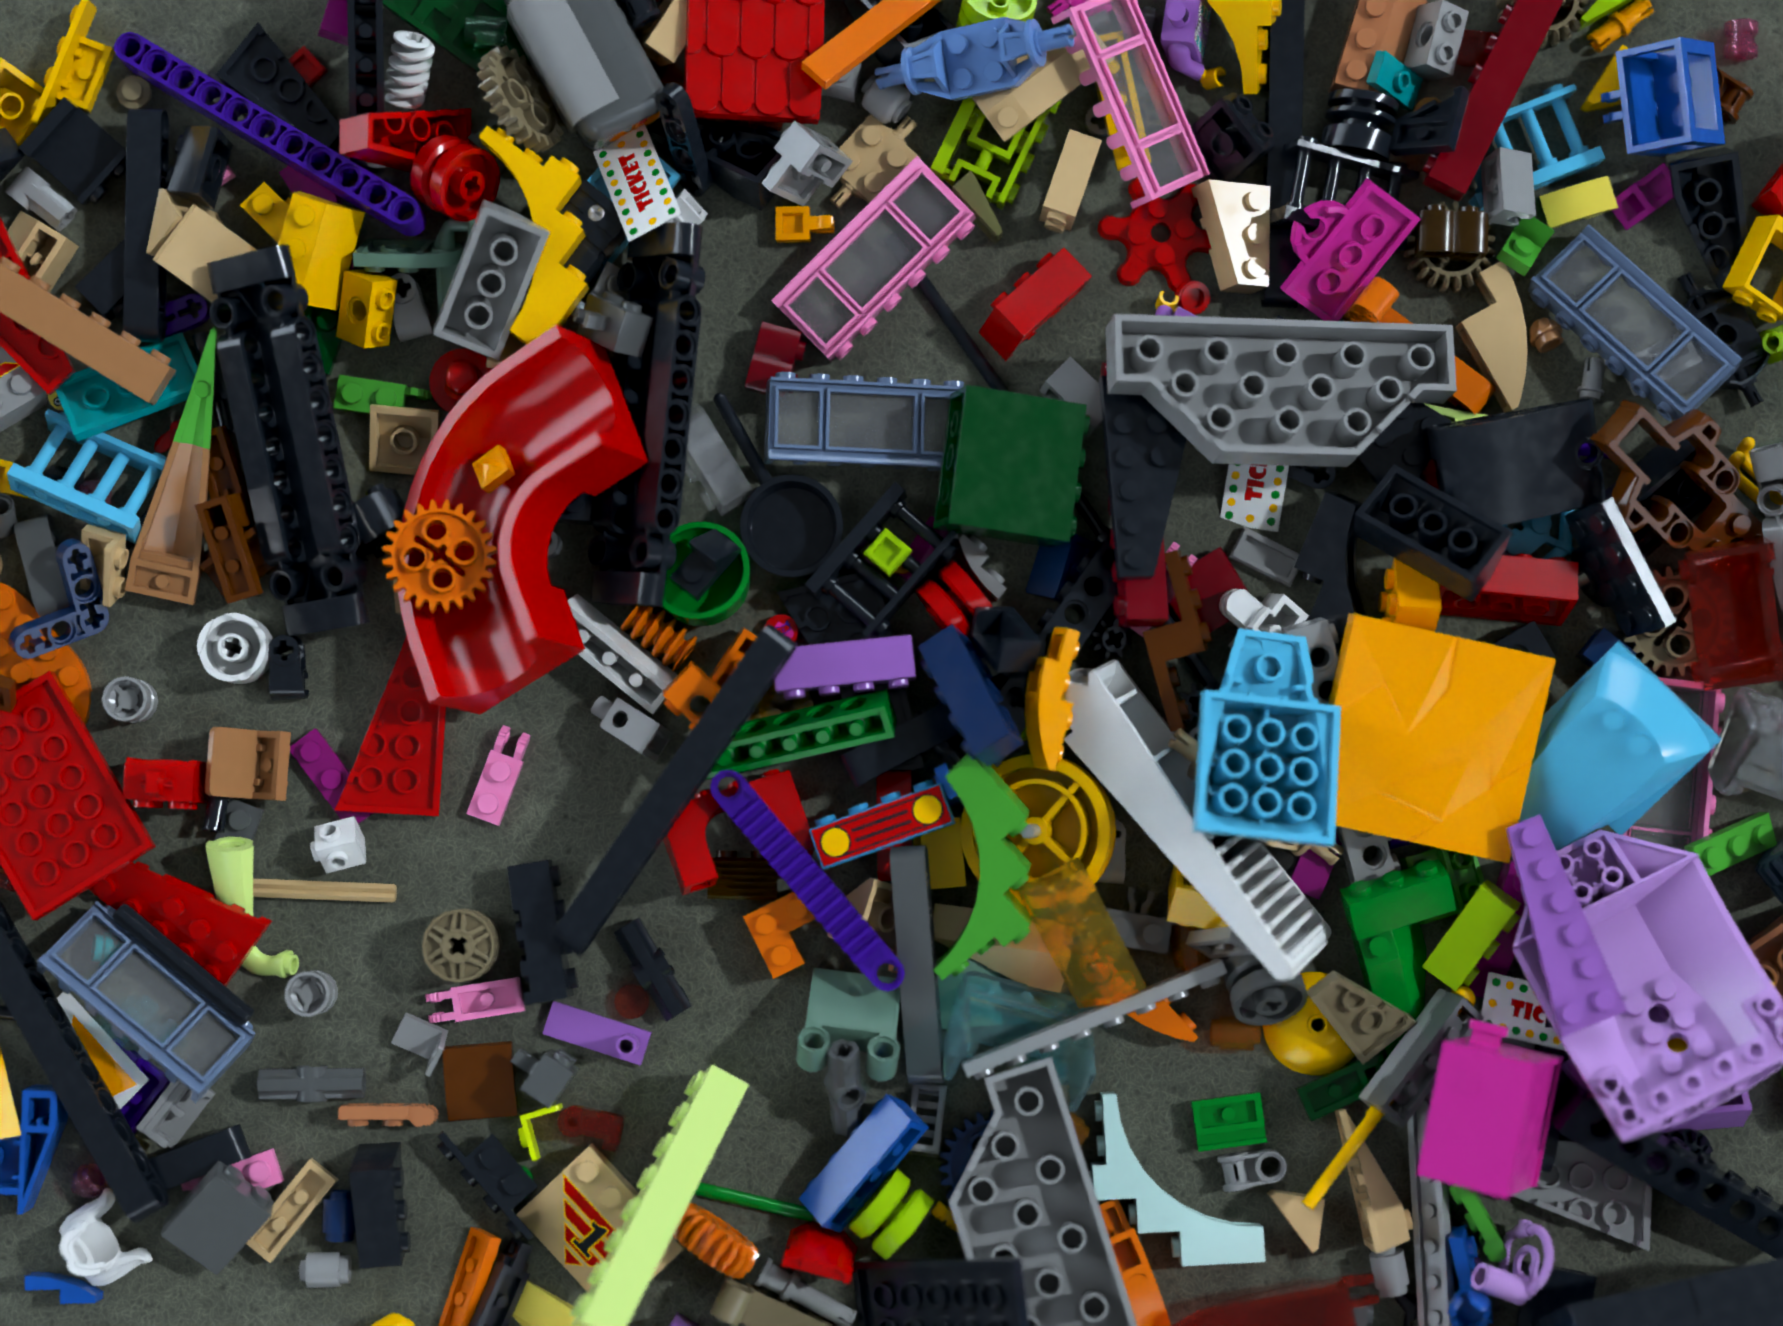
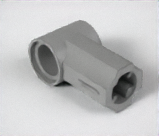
(36, 195)

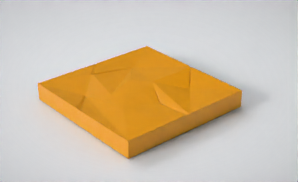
(1435, 735)

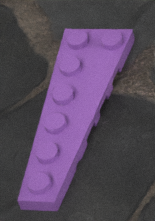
(1570, 957)

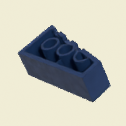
(970, 695)

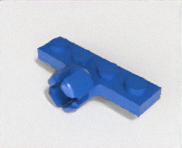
(1467, 1305)

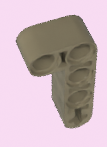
(752, 1307)

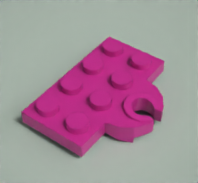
(1345, 249)

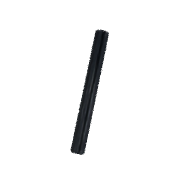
(183, 964)

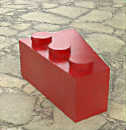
(1033, 301)

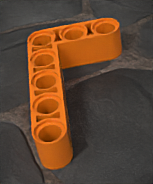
(1375, 306)

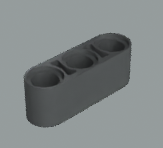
(38, 554)

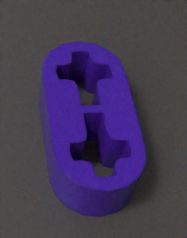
(186, 322)

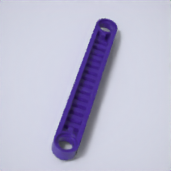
(807, 880)

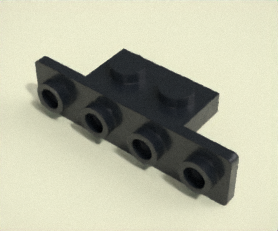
(497, 1175)

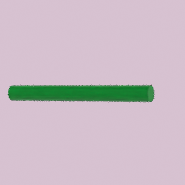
(753, 1201)

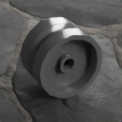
(1258, 995)

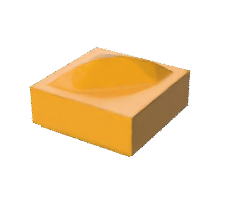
(493, 469)

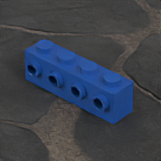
(863, 1163)

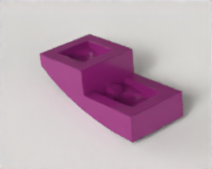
(1644, 197)
(1312, 872)

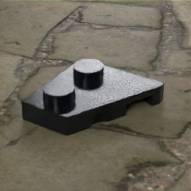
(1430, 128)

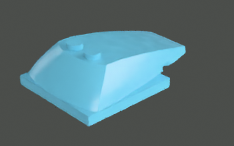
(1267, 747)
(1611, 749)

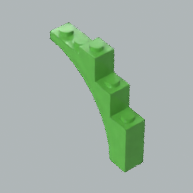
(997, 912)

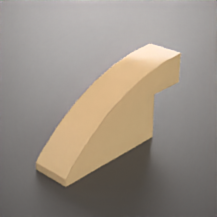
(1498, 336)

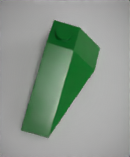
(1394, 969)

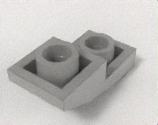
(975, 557)

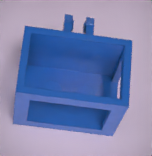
(1668, 98)

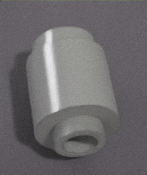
(325, 1269)
(1390, 1272)

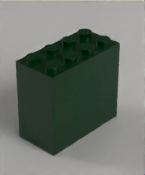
(1011, 466)

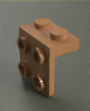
(247, 763)

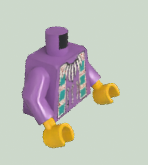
(1185, 40)

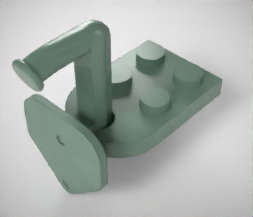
(412, 254)

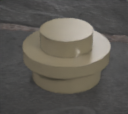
(134, 92)

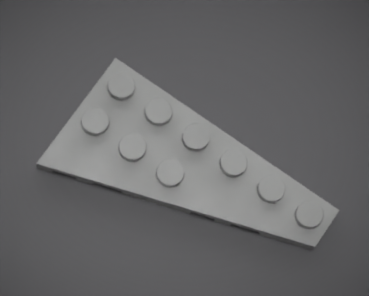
(1594, 1194)

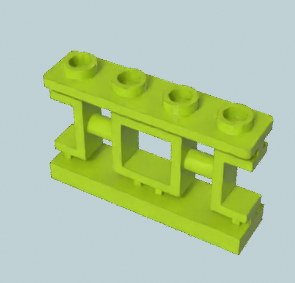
(973, 119)

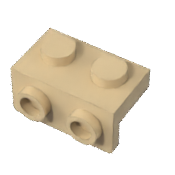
(110, 561)

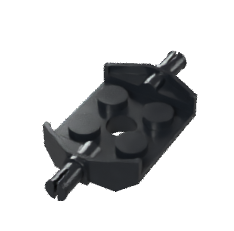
(1719, 311)

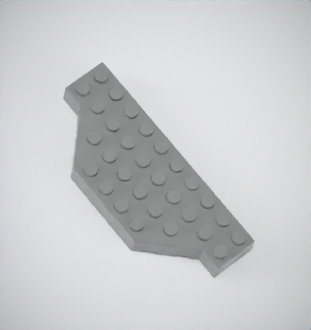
(1279, 385)
(1035, 1201)

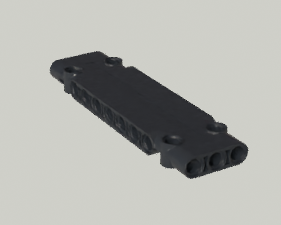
(658, 390)
(288, 440)

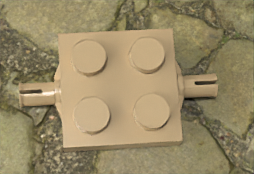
(877, 159)

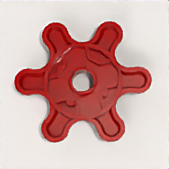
(1142, 250)

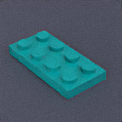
(100, 404)

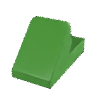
(1524, 244)

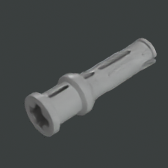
(790, 1286)

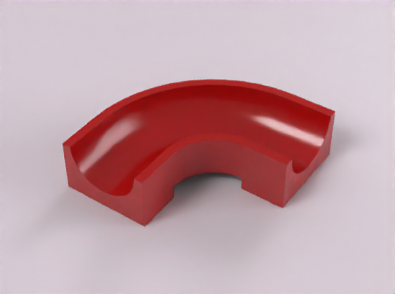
(565, 435)

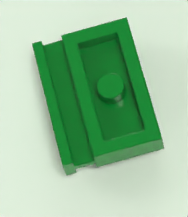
(1228, 1121)

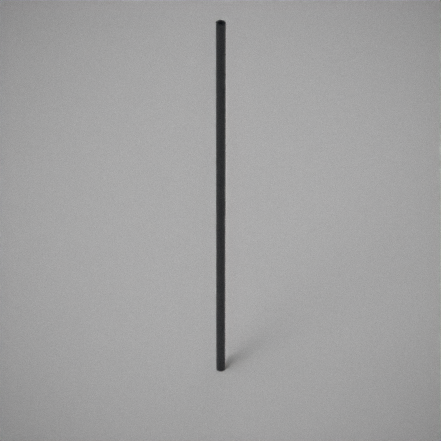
(995, 382)

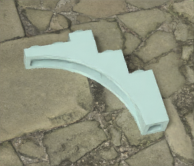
(1199, 1236)

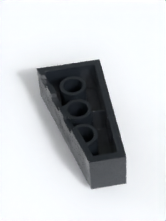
(539, 911)

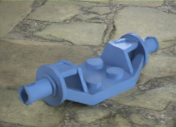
(975, 58)

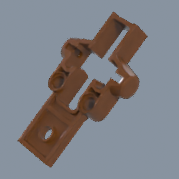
(1719, 522)

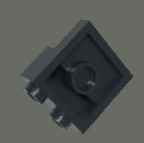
(1232, 137)

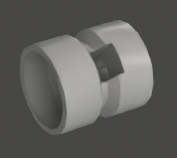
(130, 699)
(311, 993)

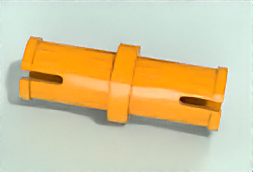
(1620, 24)

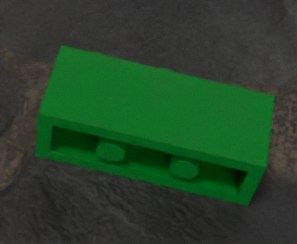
(1398, 899)

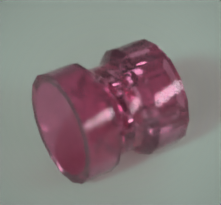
(1741, 39)

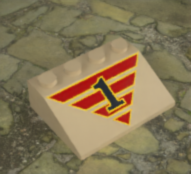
(581, 1212)

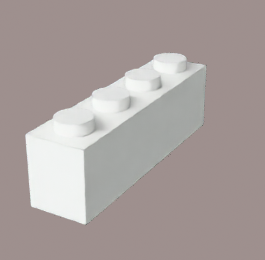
(620, 657)

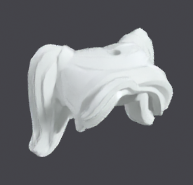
(92, 1247)

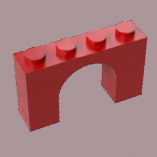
(687, 838)

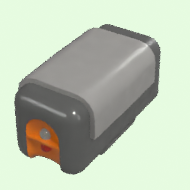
(589, 65)

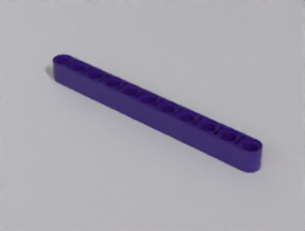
(280, 143)

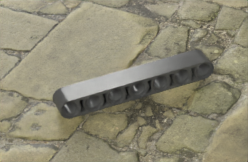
(918, 955)

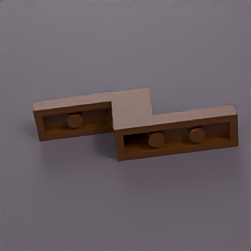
(224, 519)
(1177, 640)

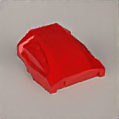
(820, 1252)

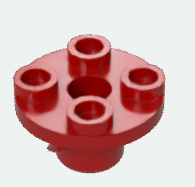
(455, 375)

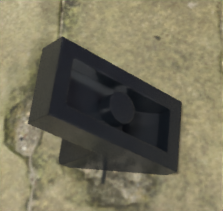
(704, 565)

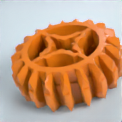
(716, 1242)

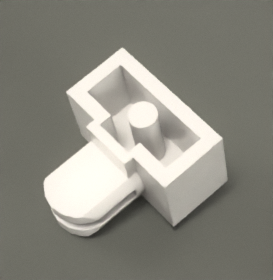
(1268, 616)

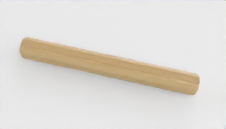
(324, 890)

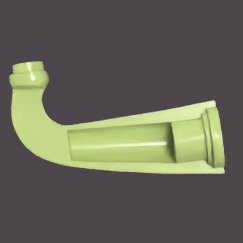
(232, 878)

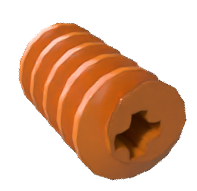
(660, 635)

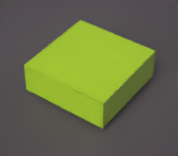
(887, 552)

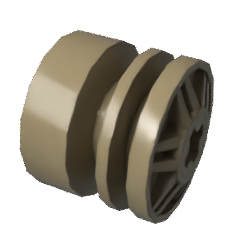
(482, 945)

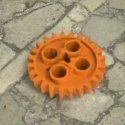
(419, 580)

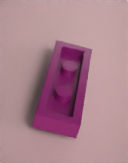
(324, 770)

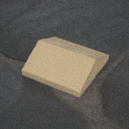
(400, 437)

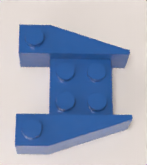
(28, 1156)

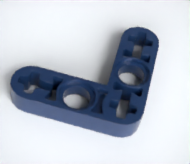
(74, 615)

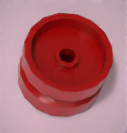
(454, 177)
(954, 604)

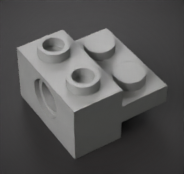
(805, 164)

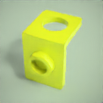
(526, 1132)

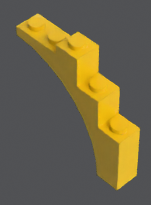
(1244, 24)
(547, 190)

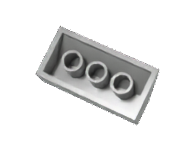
(490, 280)

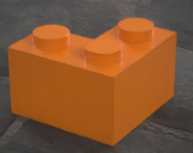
(772, 932)

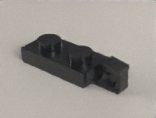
(503, 1286)

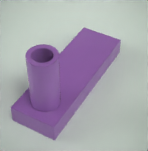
(597, 1032)

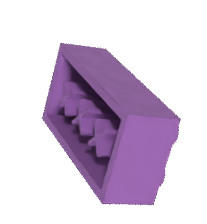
(847, 665)

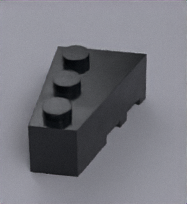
(379, 1205)

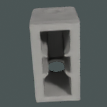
(640, 730)

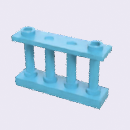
(1549, 168)
(91, 507)

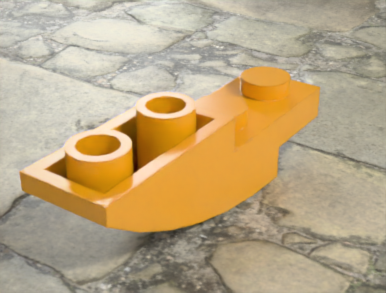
(1045, 711)

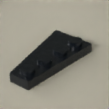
(270, 81)

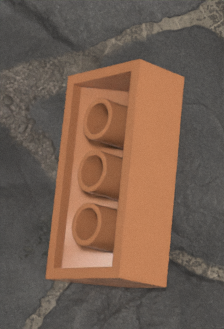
(1373, 28)

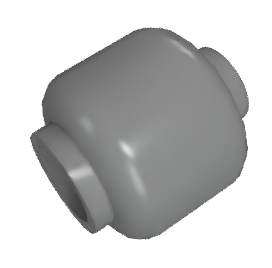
(887, 103)

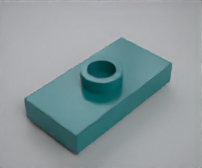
(1394, 79)

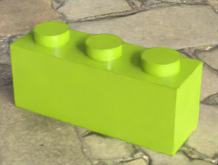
(1473, 936)

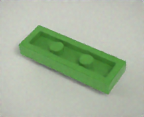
(1734, 843)

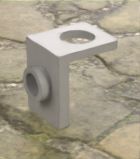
(421, 1038)

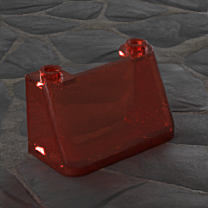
(1733, 614)

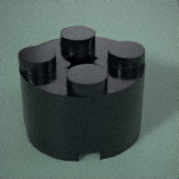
(375, 518)

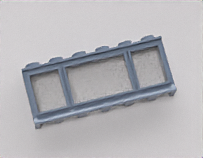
(1633, 325)
(856, 421)
(146, 1001)

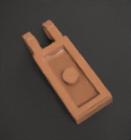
(390, 1113)

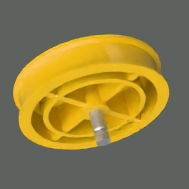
(1065, 820)

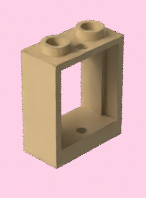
(667, 34)
(1069, 181)

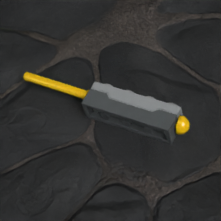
(1405, 1075)

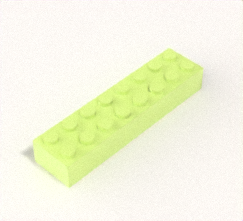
(663, 1198)

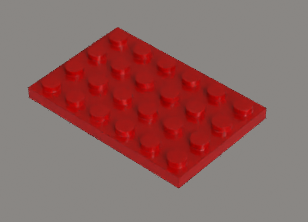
(59, 802)

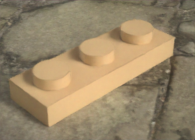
(292, 1209)

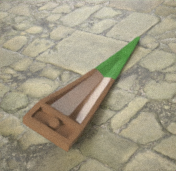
(172, 537)

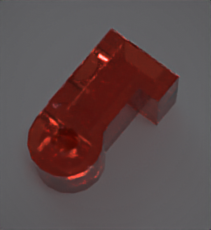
(593, 1123)

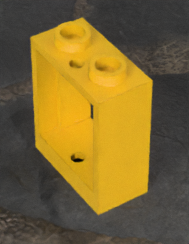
(1763, 231)

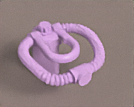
(1516, 1286)

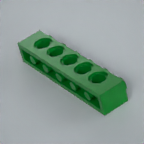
(810, 732)

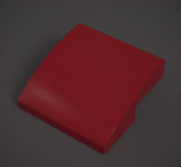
(1212, 578)

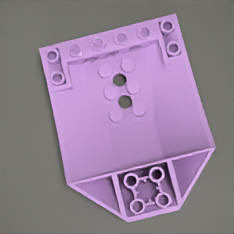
(1669, 949)

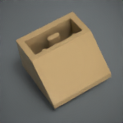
(41, 248)

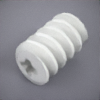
(408, 69)

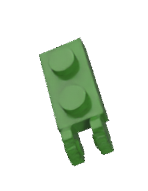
(358, 394)
(1480, 1220)

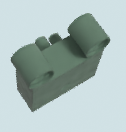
(853, 1010)

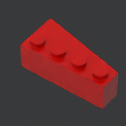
(397, 137)

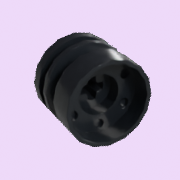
(1360, 122)

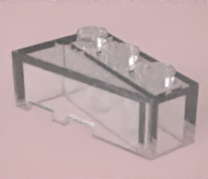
(713, 465)

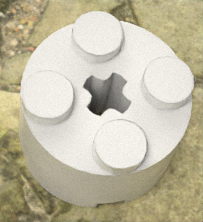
(226, 665)

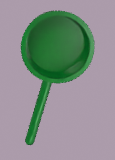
(722, 597)

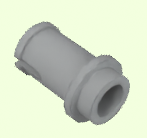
(1592, 379)

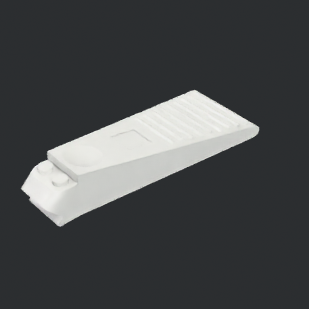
(1128, 751)

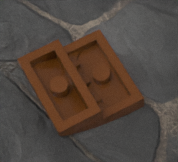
(480, 1081)

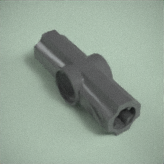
(311, 1083)
(844, 1087)

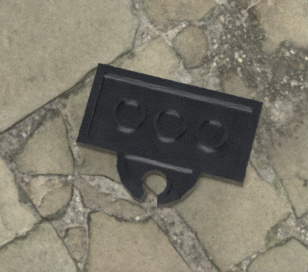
(1617, 569)

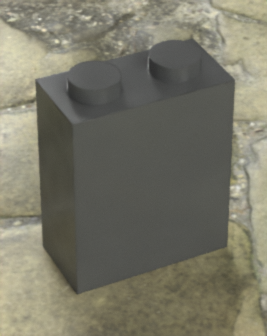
(218, 1217)

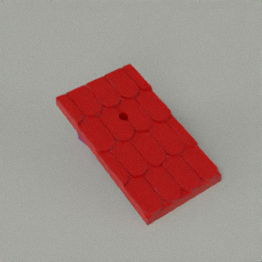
(749, 59)

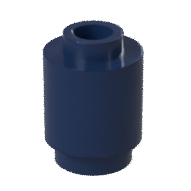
(338, 1216)

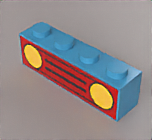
(881, 826)

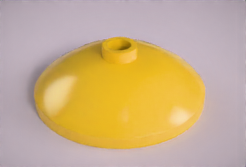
(1301, 1047)

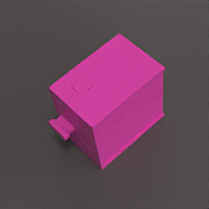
(1489, 1113)

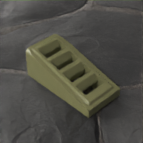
(971, 194)

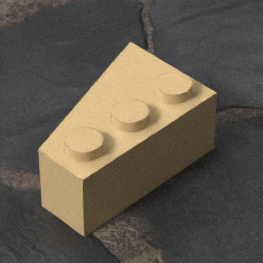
(1238, 233)

